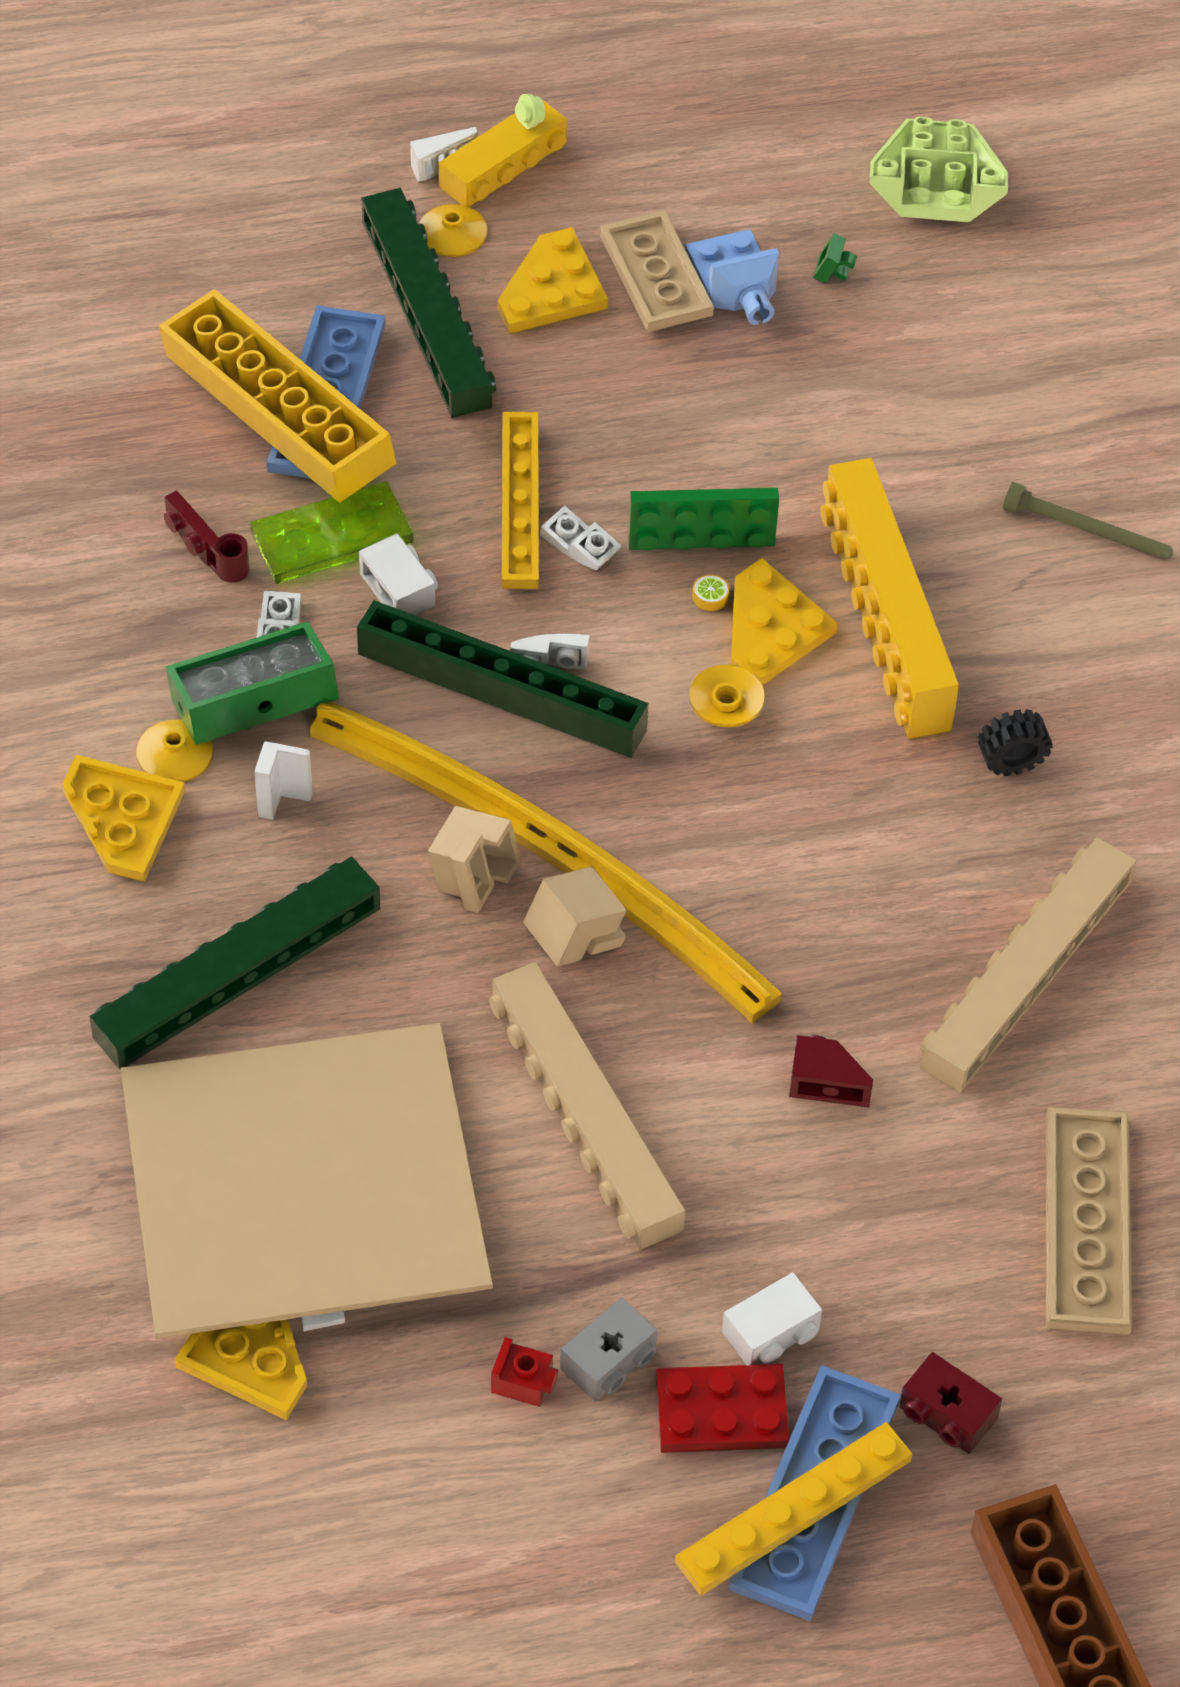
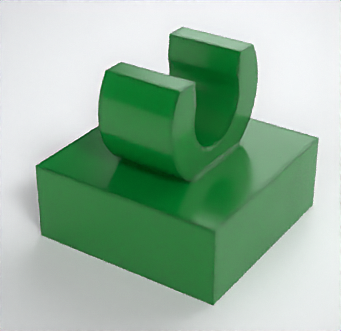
(834, 260)

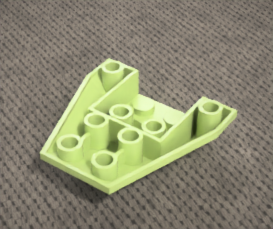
(938, 171)

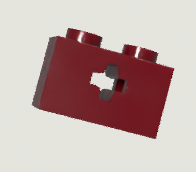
(950, 1403)

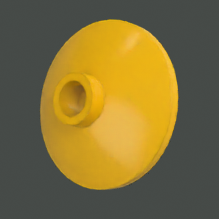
(454, 230)
(730, 685)
(175, 762)

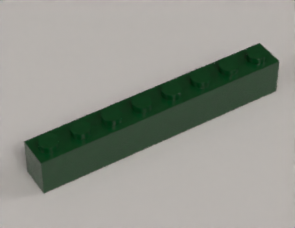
(428, 303)
(502, 678)
(234, 962)

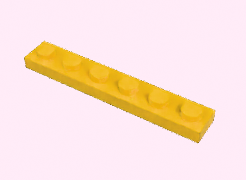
(520, 500)
(793, 1508)

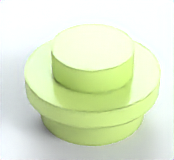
(530, 110)

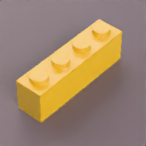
(500, 156)

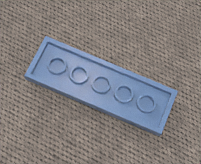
(343, 352)
(832, 1418)

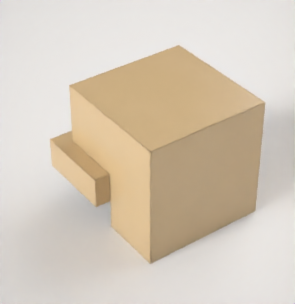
(472, 854)
(575, 915)

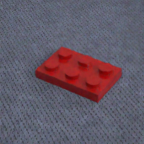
(722, 1408)

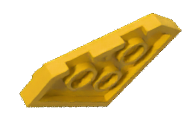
(551, 284)
(773, 622)
(122, 812)
(250, 1363)

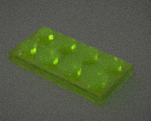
(328, 532)

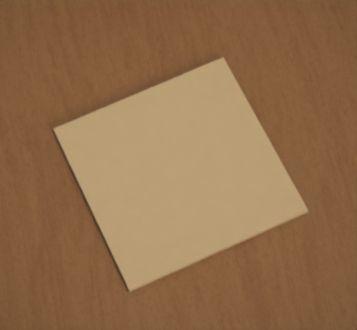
(302, 1180)

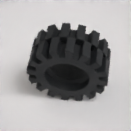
(1015, 742)

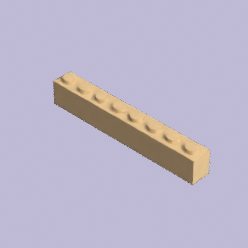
(1027, 964)
(587, 1106)

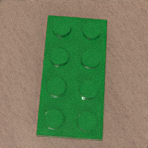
(703, 518)

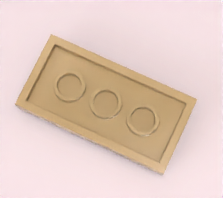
(656, 271)

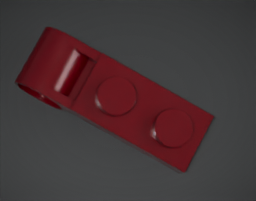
(224, 554)

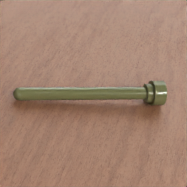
(1021, 500)

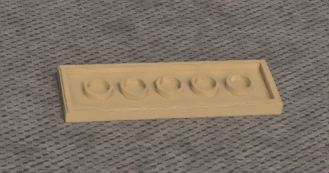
(1088, 1221)

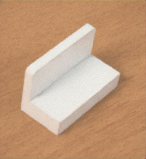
(279, 773)

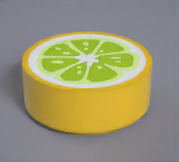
(710, 592)

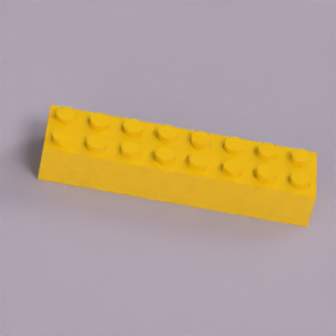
(278, 395)
(889, 599)

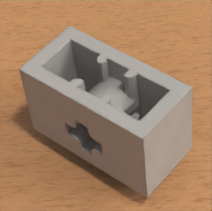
(609, 1350)

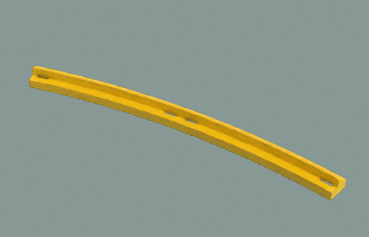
(644, 902)

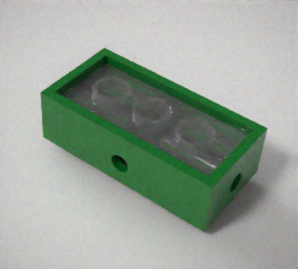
(252, 682)

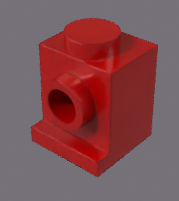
(523, 1373)

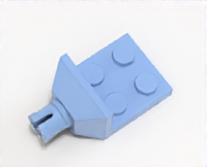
(737, 273)

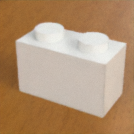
(397, 575)
(772, 1321)

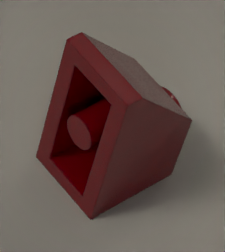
(828, 1073)

